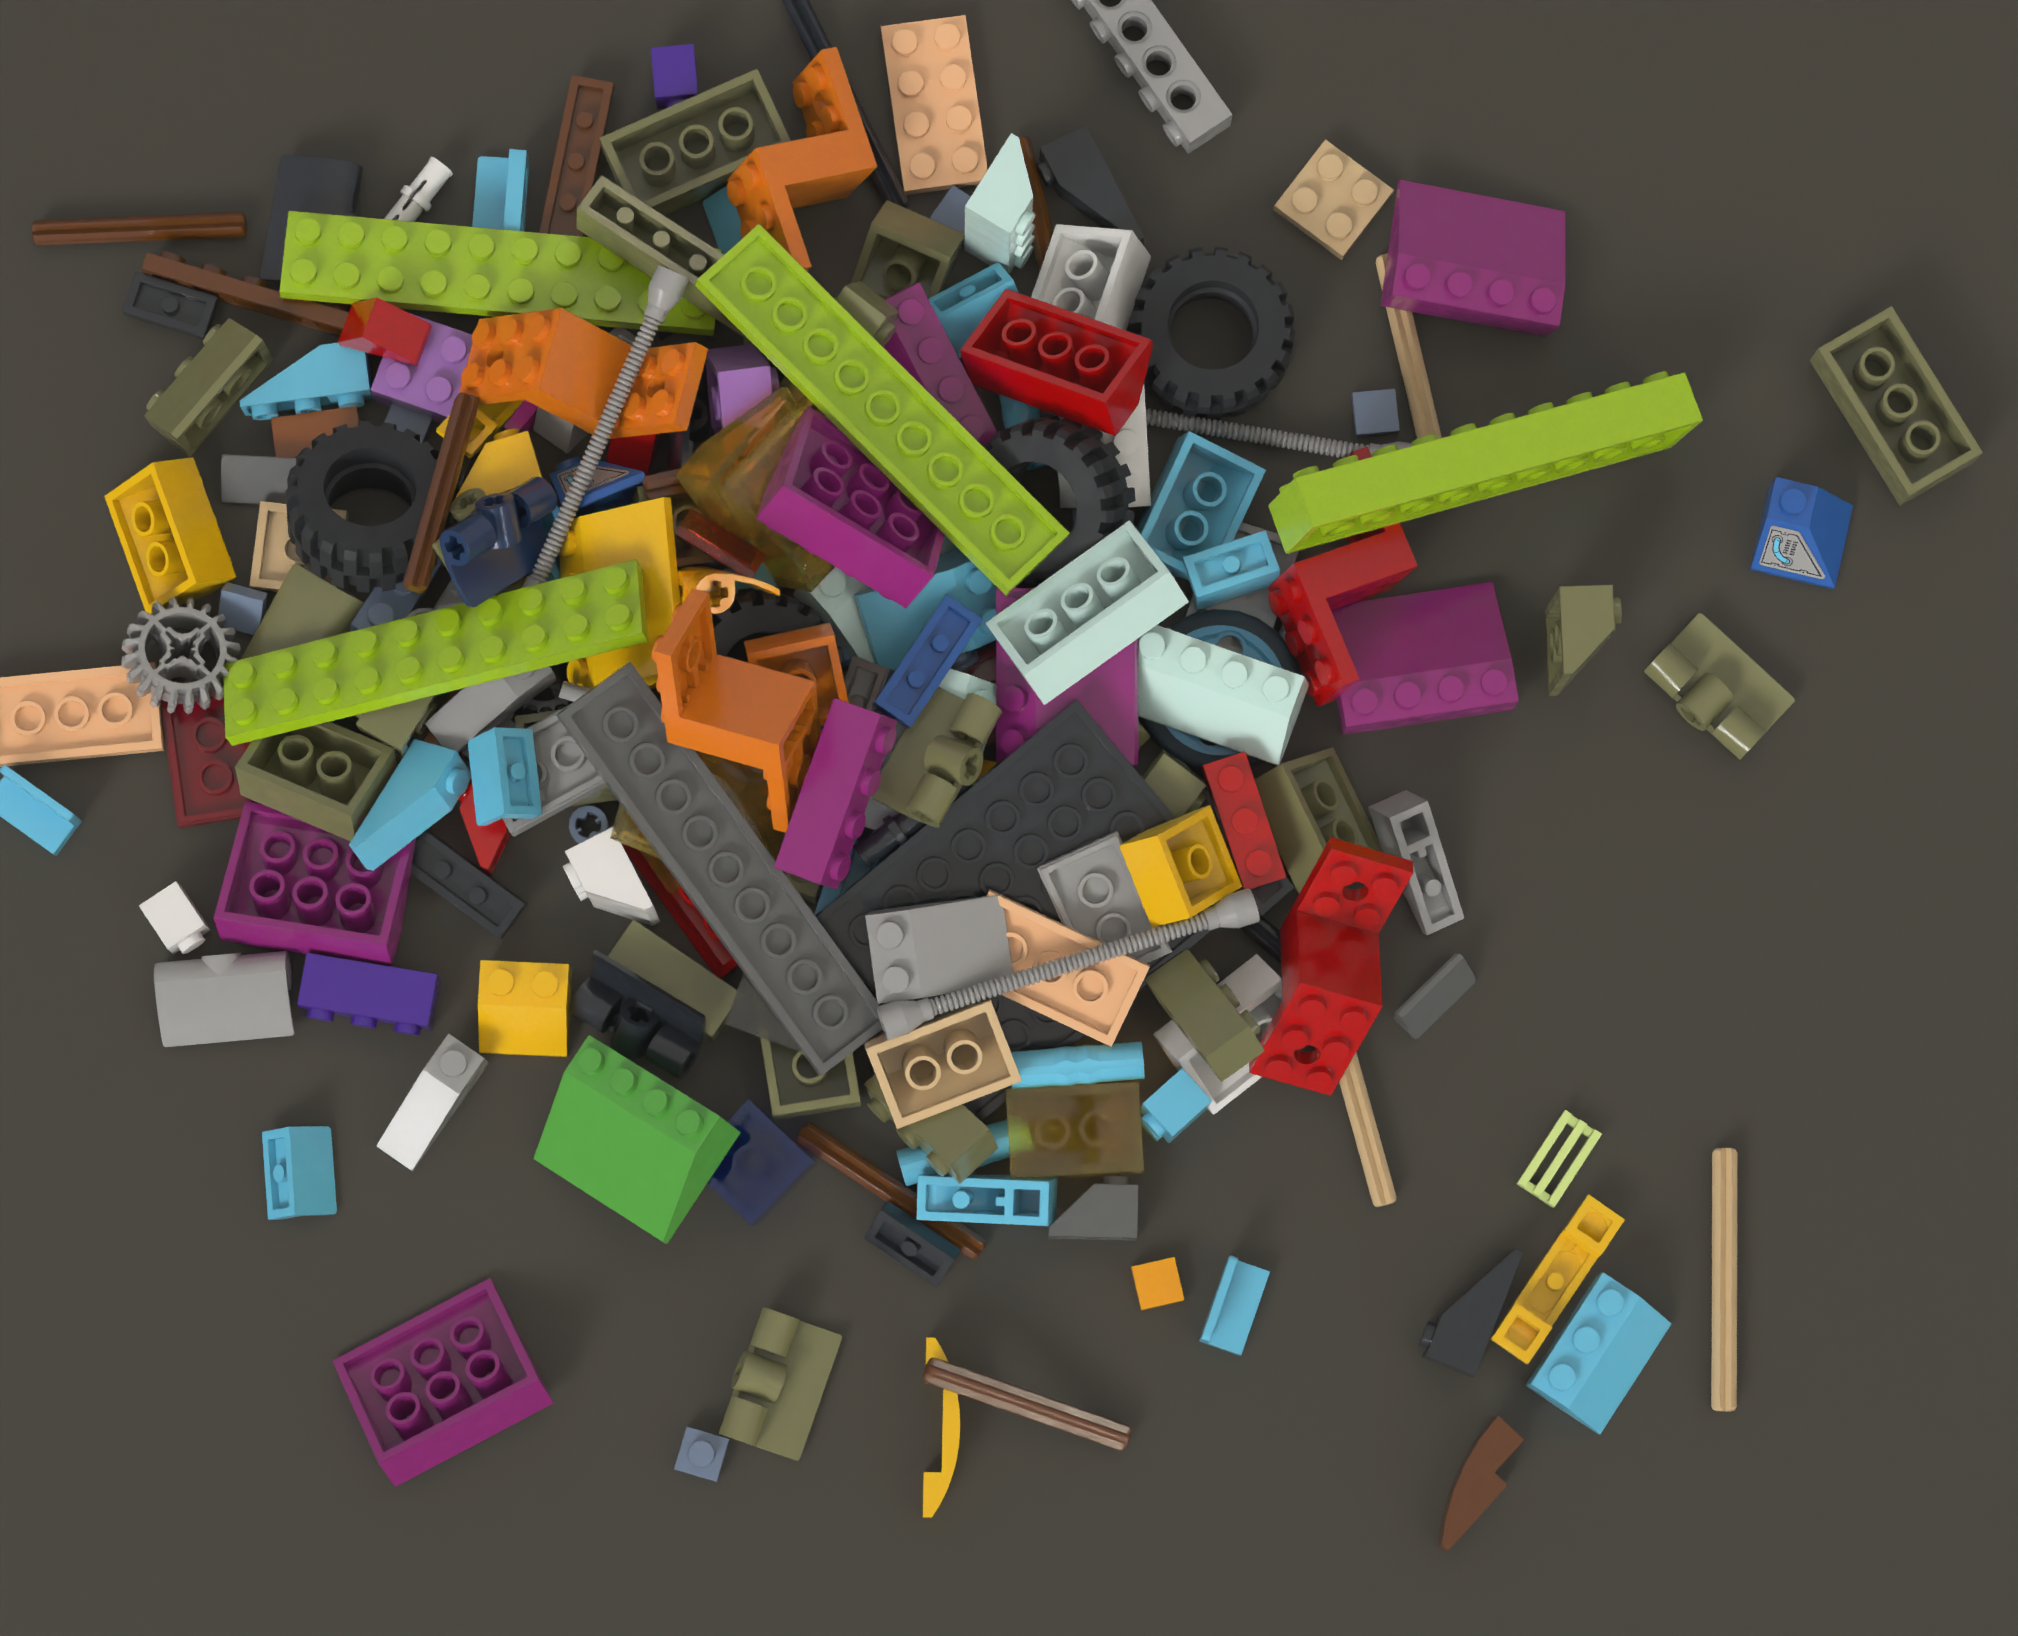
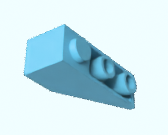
(318, 379)

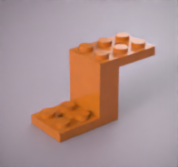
(810, 169)
(573, 368)
(735, 706)

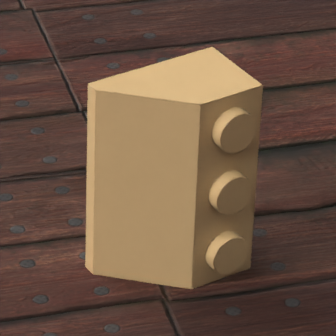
(943, 1062)

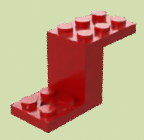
(1327, 582)
(1331, 966)

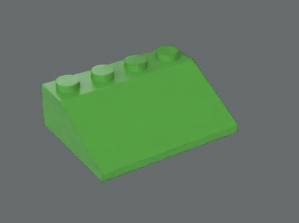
(632, 1139)

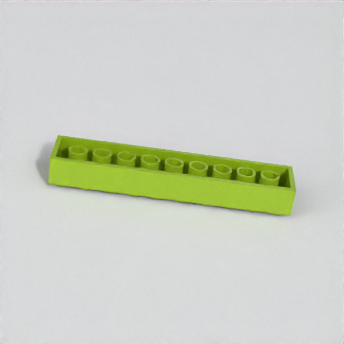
(1483, 461)

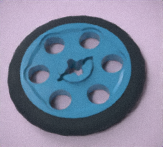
(1257, 642)

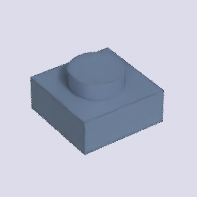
(701, 1454)

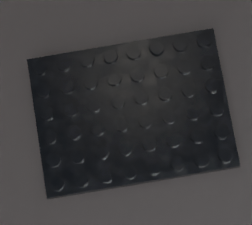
(1028, 809)

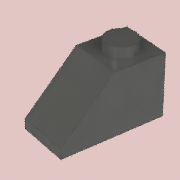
(1101, 1213)

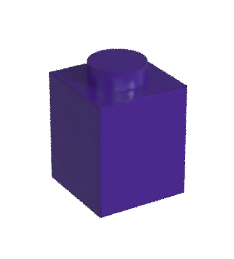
(674, 74)

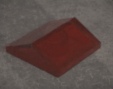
(720, 544)

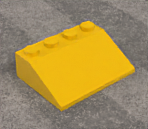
(618, 536)

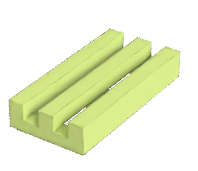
(1579, 1127)

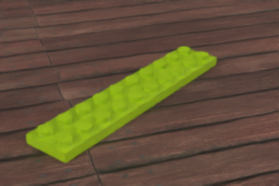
(468, 271)
(882, 409)
(435, 652)

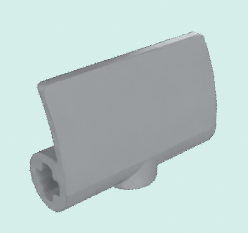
(224, 998)

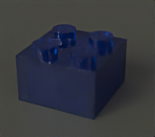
(759, 1165)

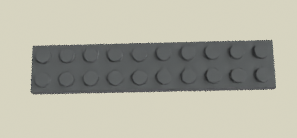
(724, 869)

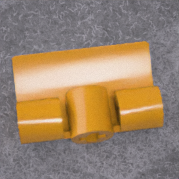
(719, 585)

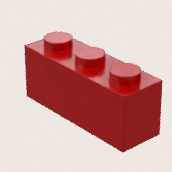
(1243, 821)

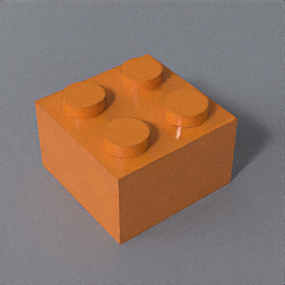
(805, 654)

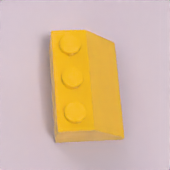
(170, 533)

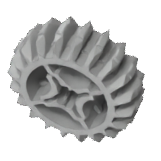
(159, 628)

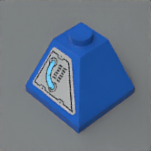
(609, 488)
(1801, 533)

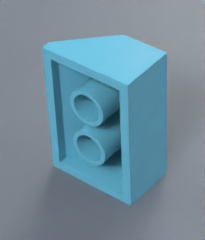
(1197, 501)
(1599, 1353)

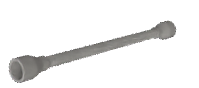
(663, 294)
(1255, 434)
(1232, 911)

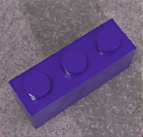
(368, 994)

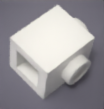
(175, 919)

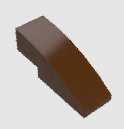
(1476, 1480)

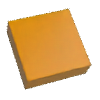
(1157, 1283)

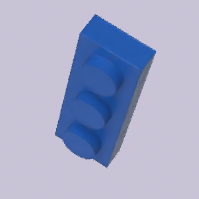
(927, 661)

